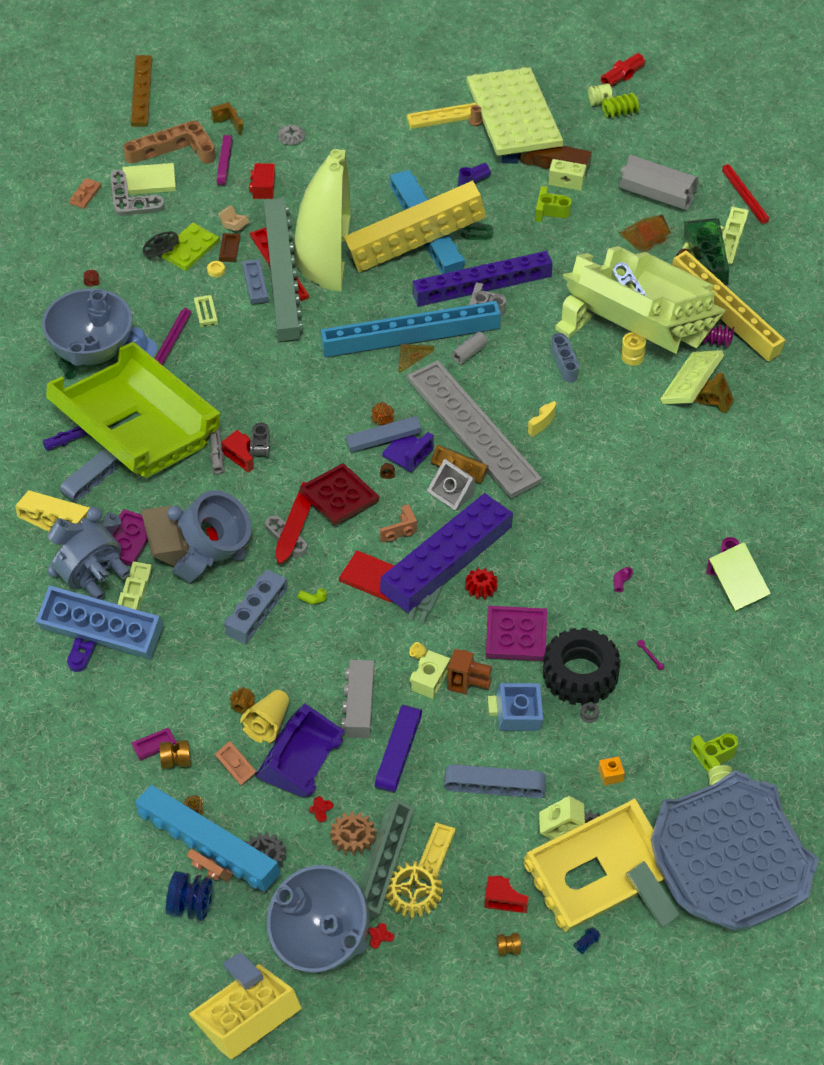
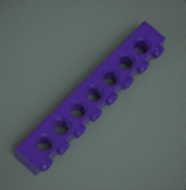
(491, 275)

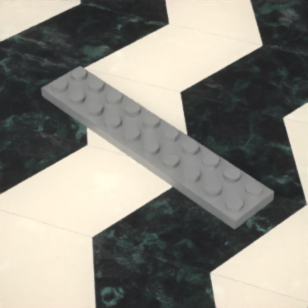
(474, 429)

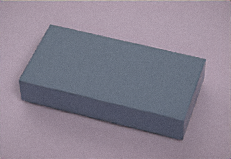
(243, 971)

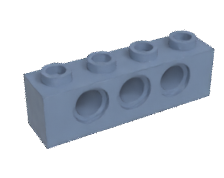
(255, 606)

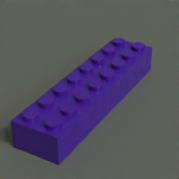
(446, 552)

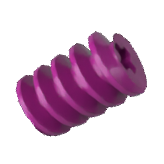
(720, 336)

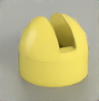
(417, 650)

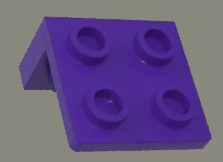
(409, 451)

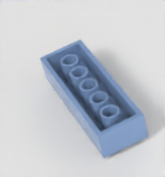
(100, 622)

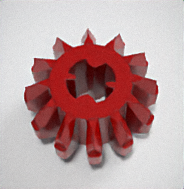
(481, 583)

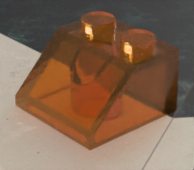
(646, 232)

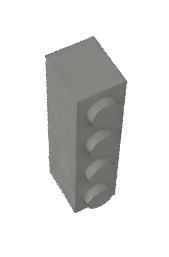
(359, 699)

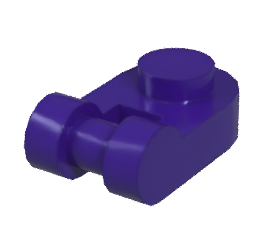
(77, 660)

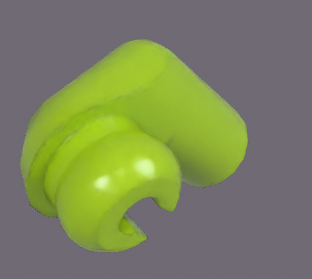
(313, 599)

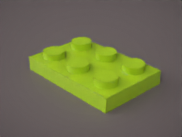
(192, 246)

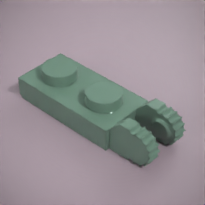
(425, 606)

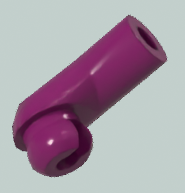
(621, 577)

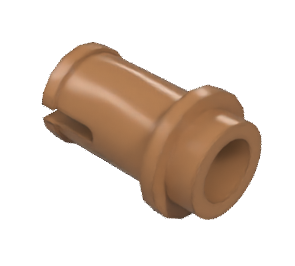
(475, 119)

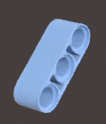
(628, 278)

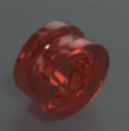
(87, 278)

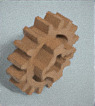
(352, 833)

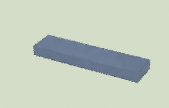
(383, 434)

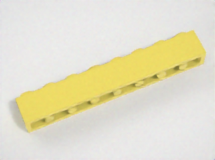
(737, 314)

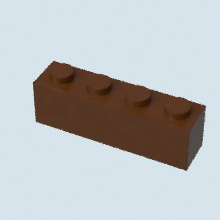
(544, 157)

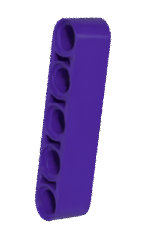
(398, 748)

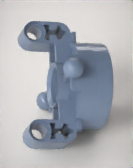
(228, 519)

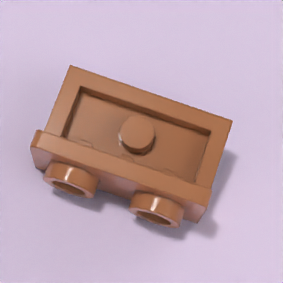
(214, 870)

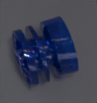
(185, 895)

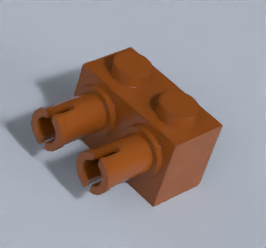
(466, 672)

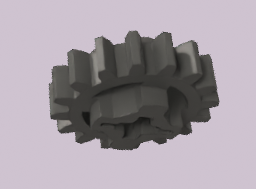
(270, 845)

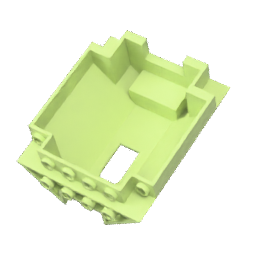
(675, 304)

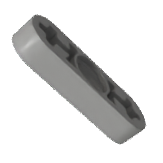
(275, 533)

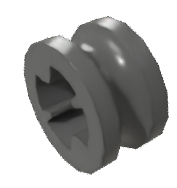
(591, 707)

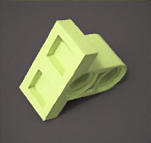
(573, 316)

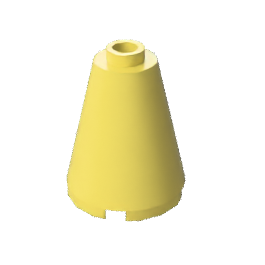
(265, 717)

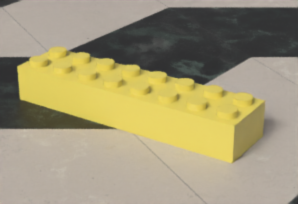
(415, 226)

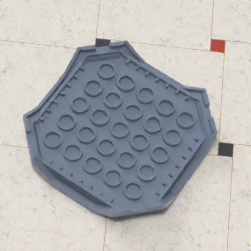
(732, 853)

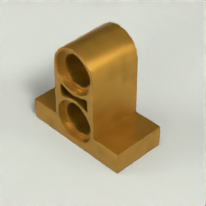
(716, 393)

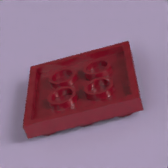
(339, 494)

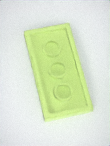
(692, 377)

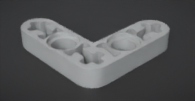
(128, 203)

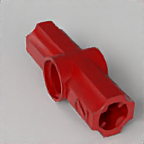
(623, 70)

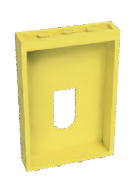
(617, 840)

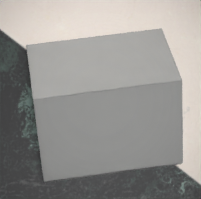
(452, 485)

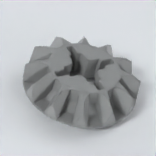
(285, 137)

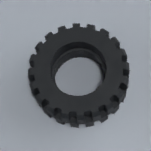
(577, 686)

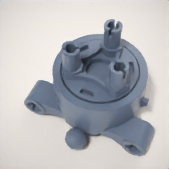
(87, 551)

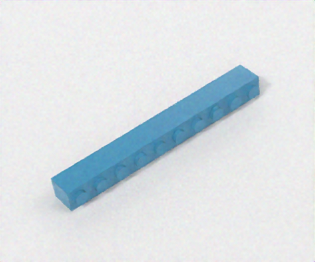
(410, 328)

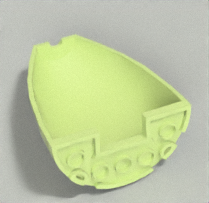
(324, 223)

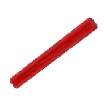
(745, 194)

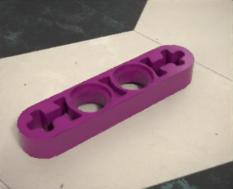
(224, 161)

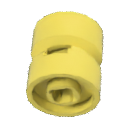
(633, 349)

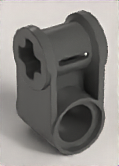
(260, 440)

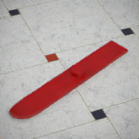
(292, 527)

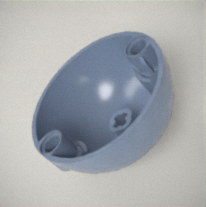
(81, 334)
(305, 933)

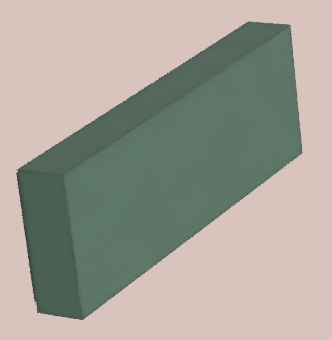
(652, 894)

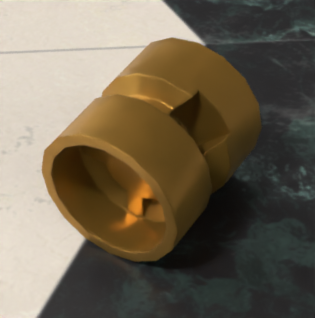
(175, 754)

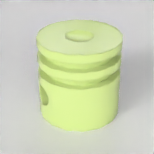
(599, 93)

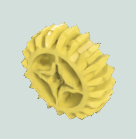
(422, 890)

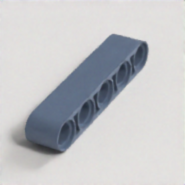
(90, 475)
(495, 781)

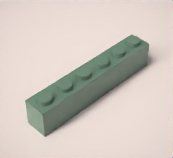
(385, 854)

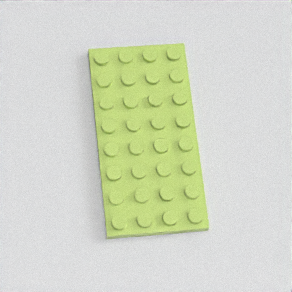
(514, 111)

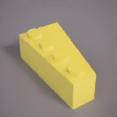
(45, 510)

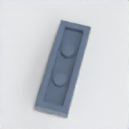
(255, 281)

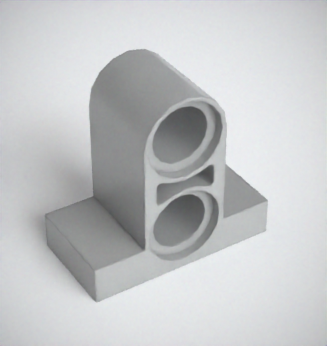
(480, 296)

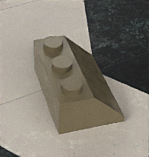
(164, 535)

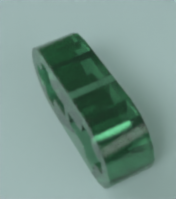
(477, 232)

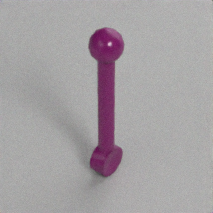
(641, 644)

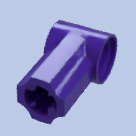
(473, 174)

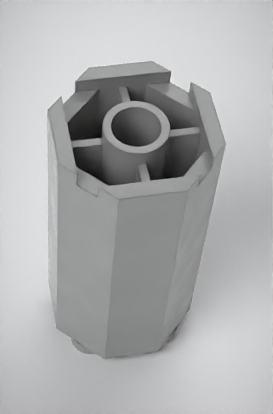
(658, 182)

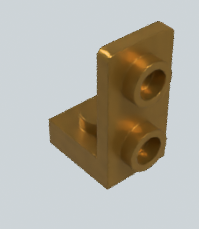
(225, 111)

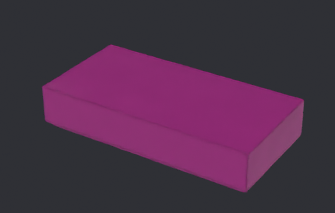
(150, 744)

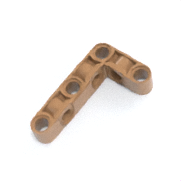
(169, 140)

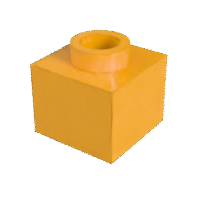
(611, 771)

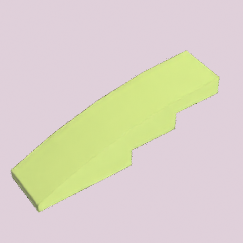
(733, 232)
(135, 585)

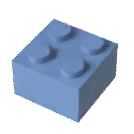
(519, 706)

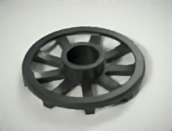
(160, 244)

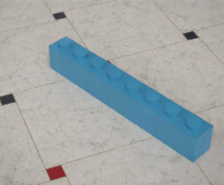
(442, 249)
(207, 838)

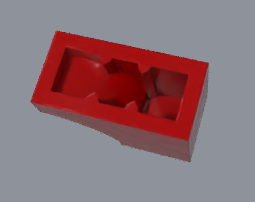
(237, 449)
(503, 897)

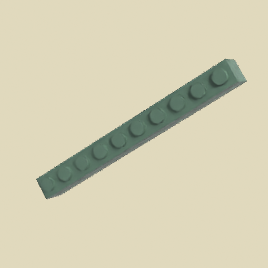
(282, 270)

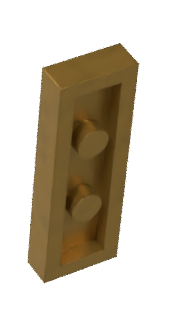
(467, 464)

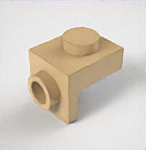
(232, 220)

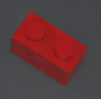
(263, 181)

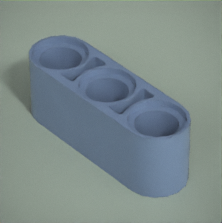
(564, 357)

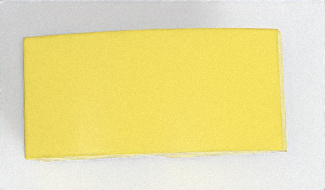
(539, 423)

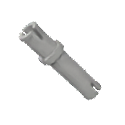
(216, 454)

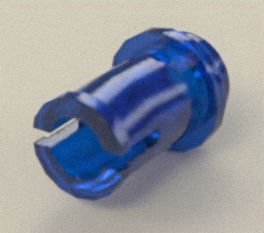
(591, 935)

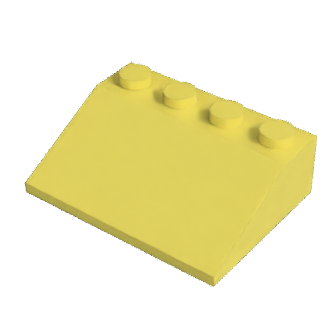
(241, 1017)

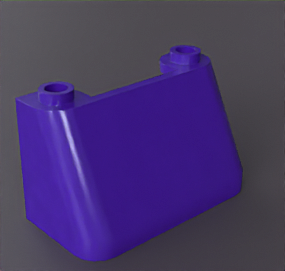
(300, 751)

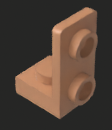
(405, 528)

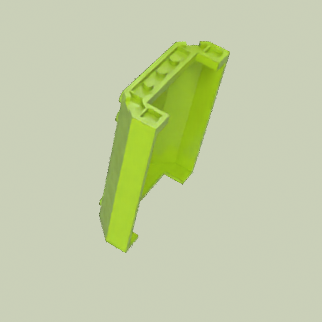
(171, 417)

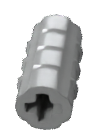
(469, 348)

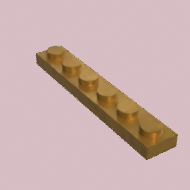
(141, 91)

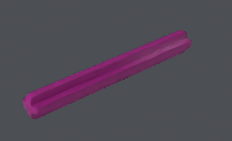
(173, 335)

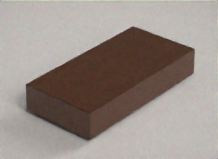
(229, 247)

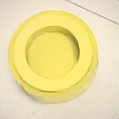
(216, 269)

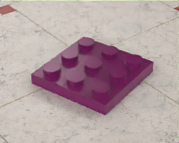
(516, 633)

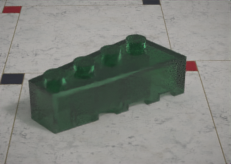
(708, 246)

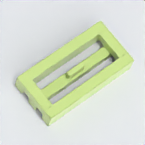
(208, 322)

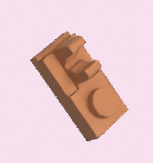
(85, 193)
(236, 763)

